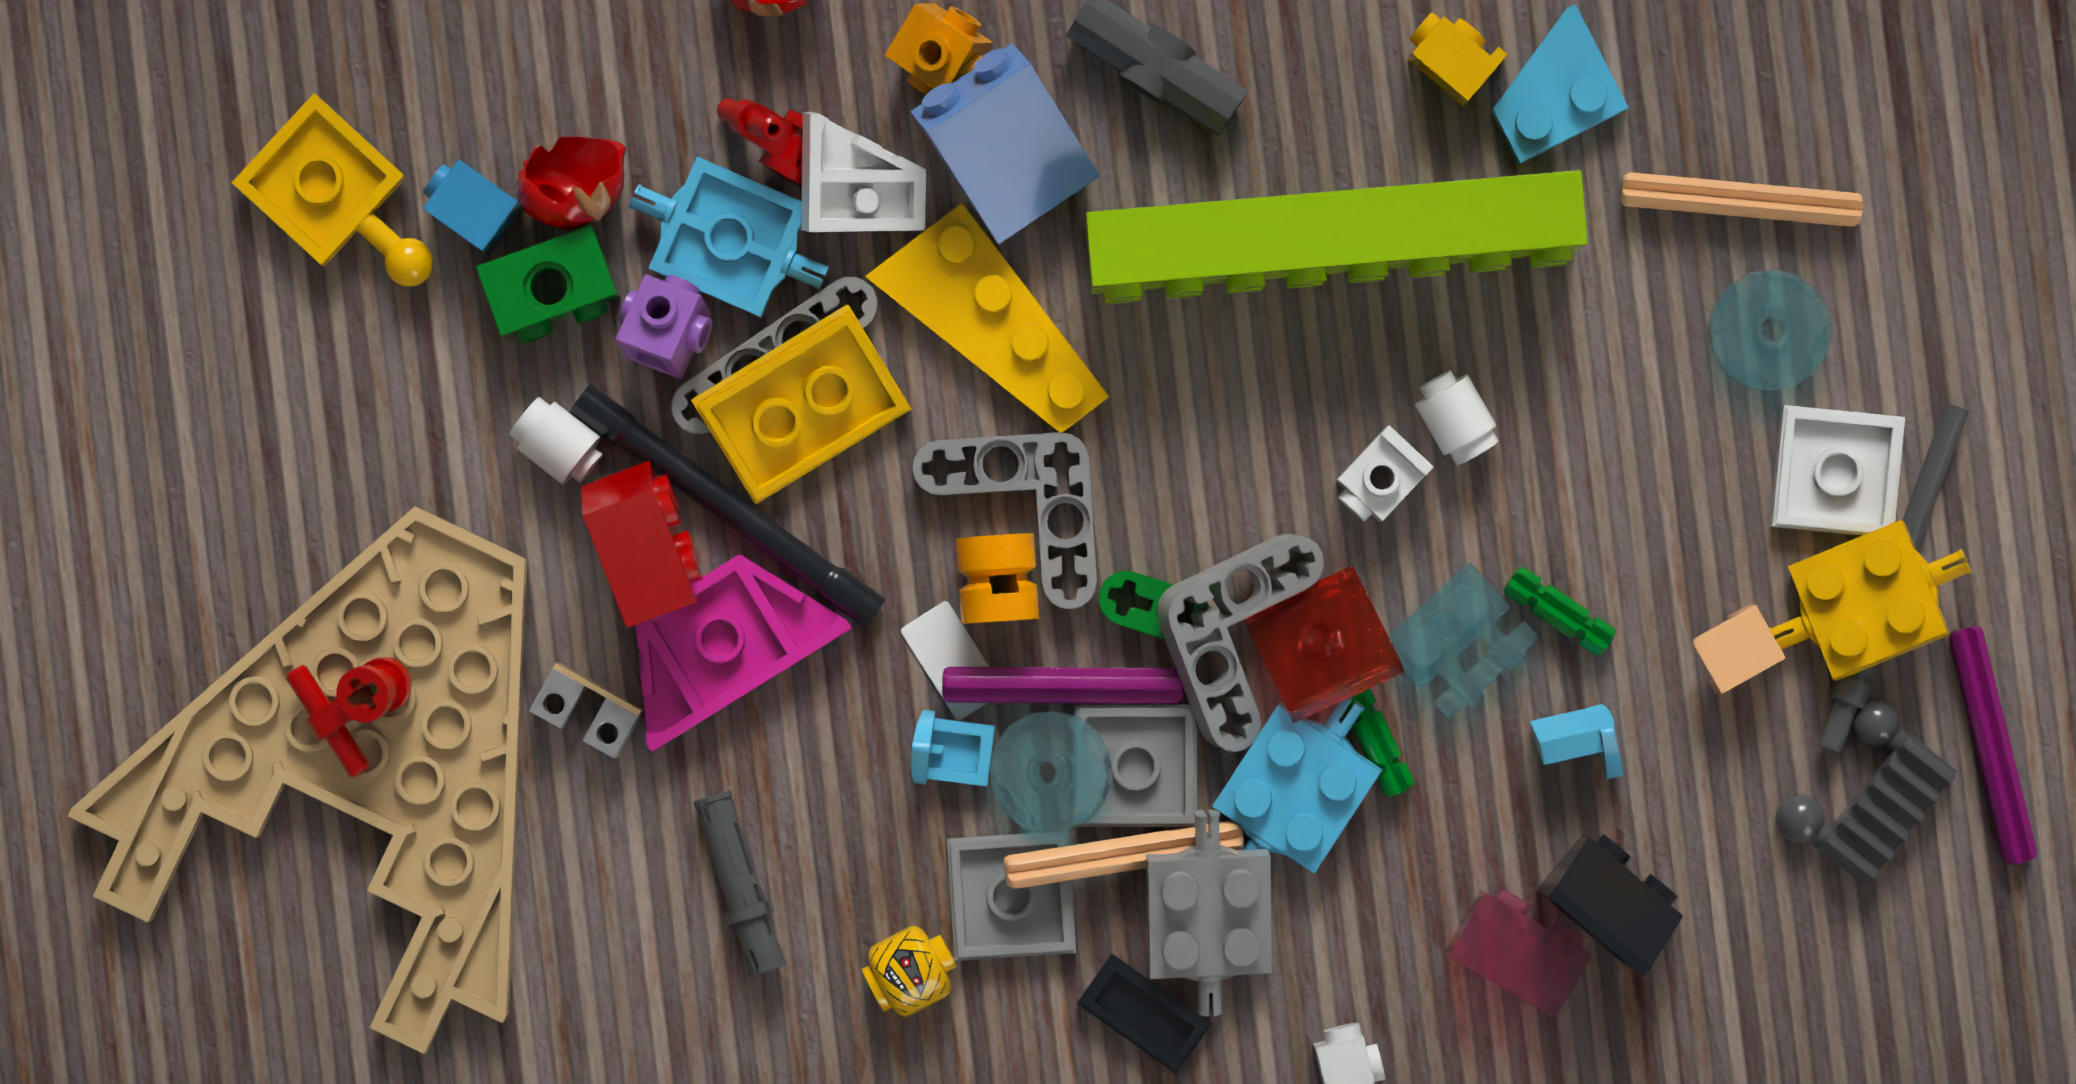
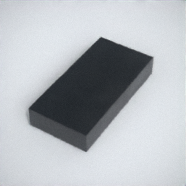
(1143, 1013)

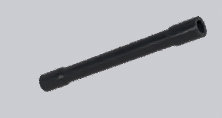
(832, 582)

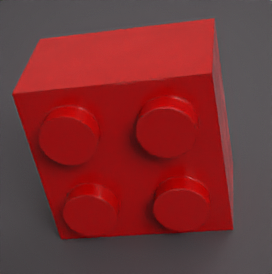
(638, 544)

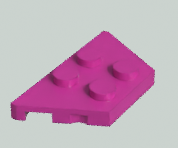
(725, 645)

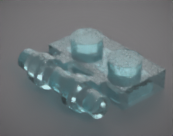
(1446, 627)

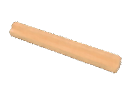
(1741, 199)
(1106, 855)

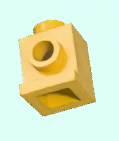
(1453, 56)

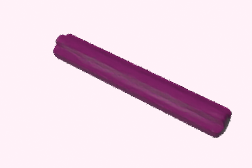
(1061, 685)
(1992, 745)

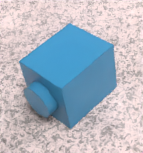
(470, 205)

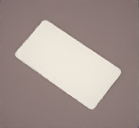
(942, 642)

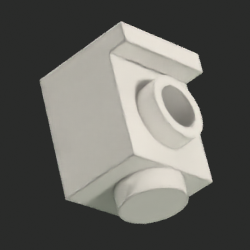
(1400, 458)
(1346, 1058)

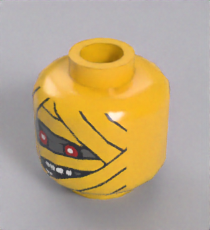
(909, 971)

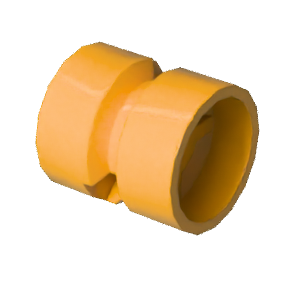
(997, 556)

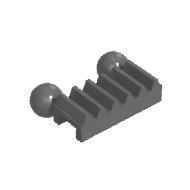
(1885, 805)

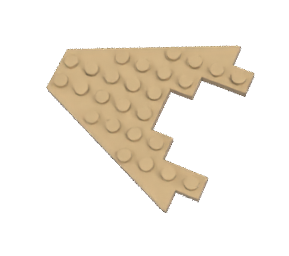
(436, 772)

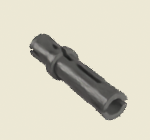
(740, 883)

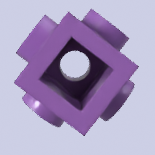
(664, 324)

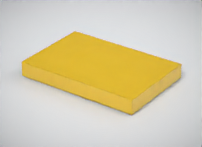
(801, 404)

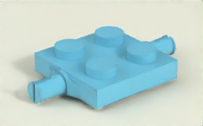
(729, 236)
(1299, 785)

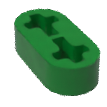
(1136, 618)

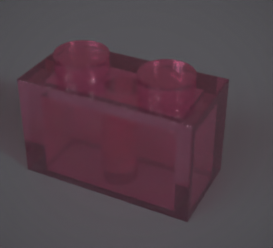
(1518, 952)

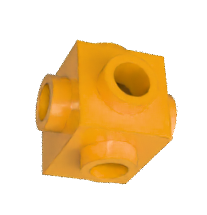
(937, 45)

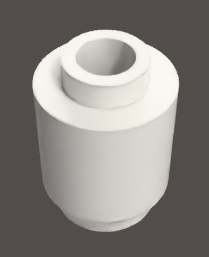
(1456, 417)
(556, 441)

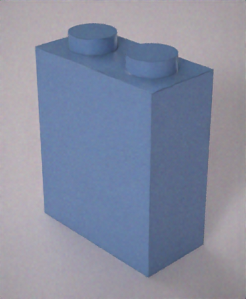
(1005, 142)

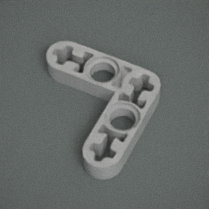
(1030, 476)
(1211, 633)

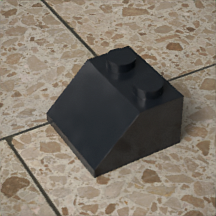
(1612, 903)

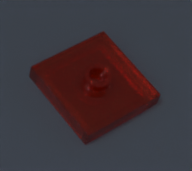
(1324, 644)

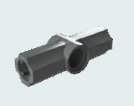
(1157, 64)

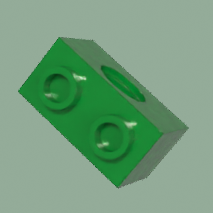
(512, 282)

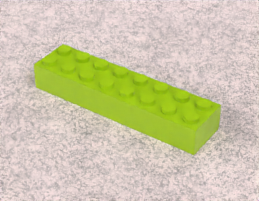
(1336, 233)

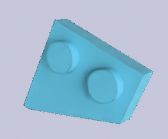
(1558, 91)

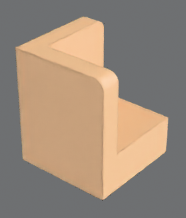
(1737, 649)

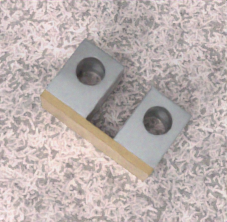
(571, 687)

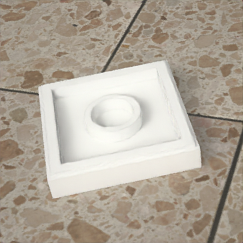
(1836, 470)

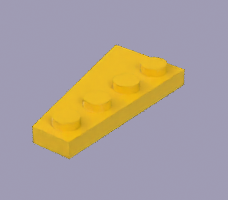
(981, 308)

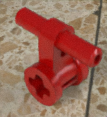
(775, 135)
(352, 703)

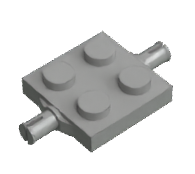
(1208, 913)

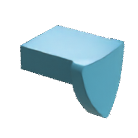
(1579, 735)
(951, 750)

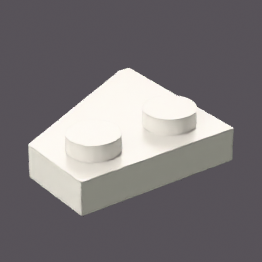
(856, 183)

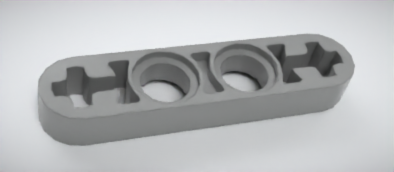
(768, 340)

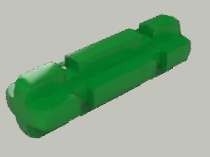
(1559, 611)
(1380, 746)

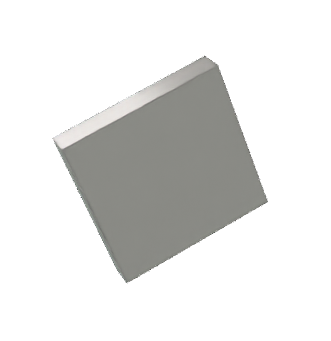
(1150, 764)
(1000, 920)

